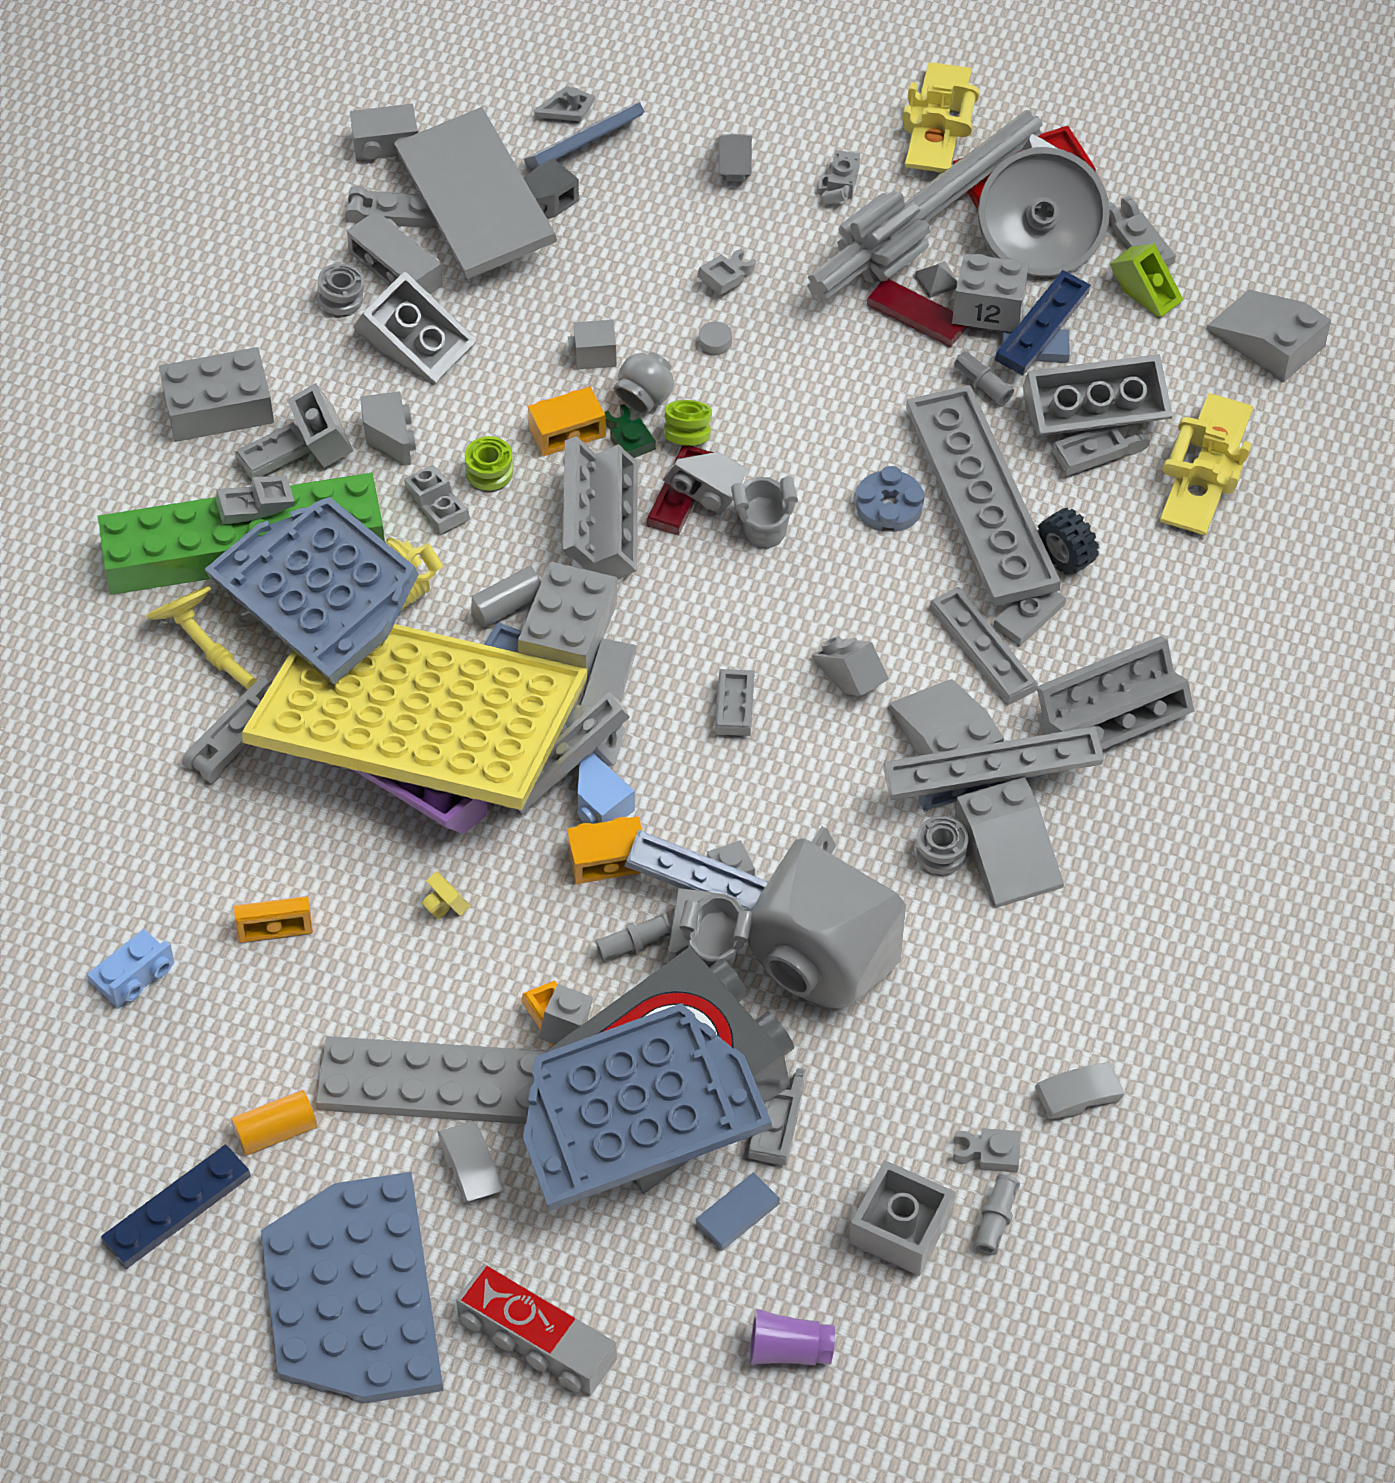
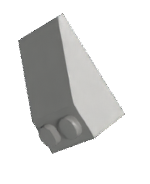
(414, 330)
(1273, 331)
(944, 719)
(1009, 842)

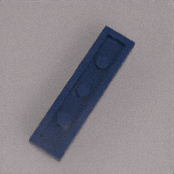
(1042, 322)
(175, 1206)

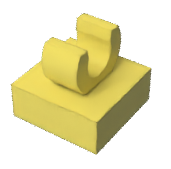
(444, 897)

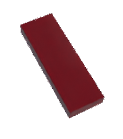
(916, 311)
(671, 506)

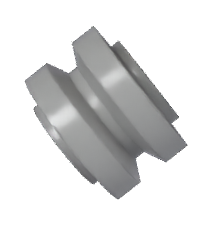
(340, 289)
(941, 831)

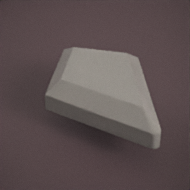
(566, 105)

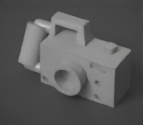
(841, 178)

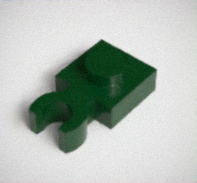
(629, 434)

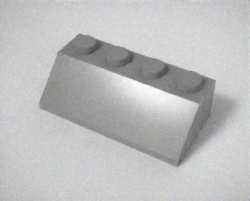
(1097, 395)

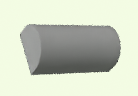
(505, 597)

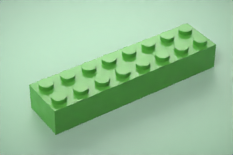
(181, 539)

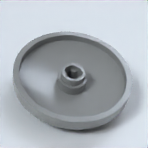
(1044, 211)

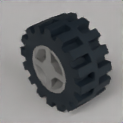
(1068, 541)

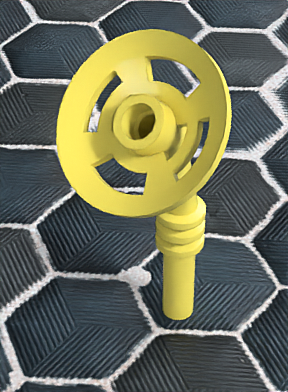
(219, 656)

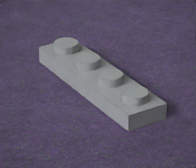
(578, 742)

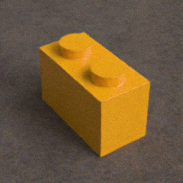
(566, 417)
(602, 849)

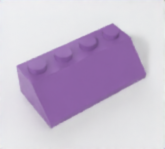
(444, 807)

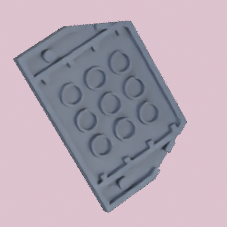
(318, 584)
(636, 1104)
(353, 1292)

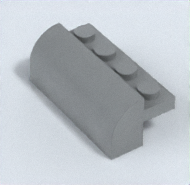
(600, 509)
(1117, 695)

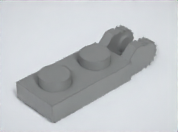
(1137, 229)
(1098, 447)
(783, 1110)

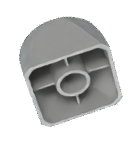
(826, 927)

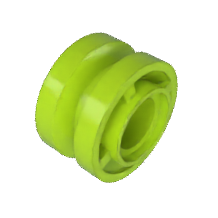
(687, 422)
(489, 463)

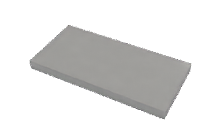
(475, 192)

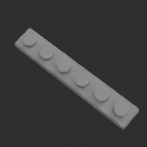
(993, 763)

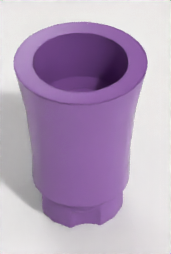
(790, 1340)

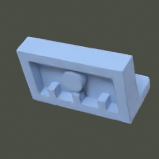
(132, 968)

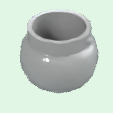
(644, 381)

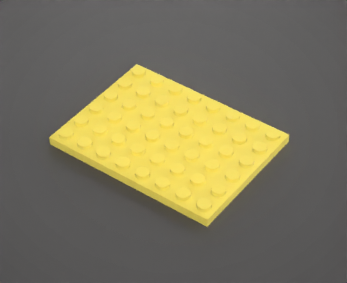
(426, 715)

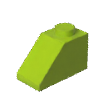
(1147, 279)

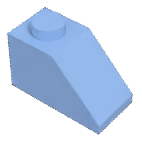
(602, 792)

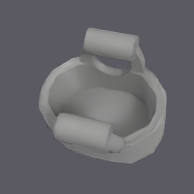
(765, 508)
(716, 927)

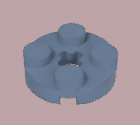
(894, 484)

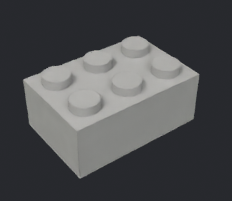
(216, 394)
(569, 616)

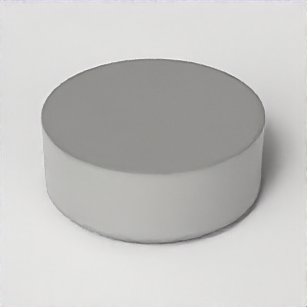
(715, 337)

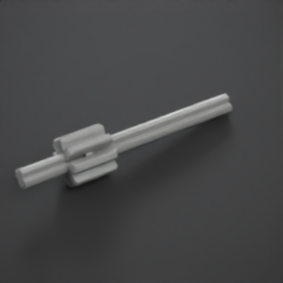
(893, 232)

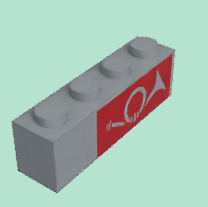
(536, 1330)

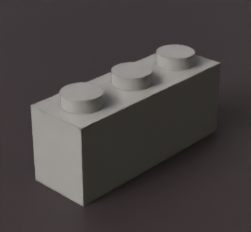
(390, 252)

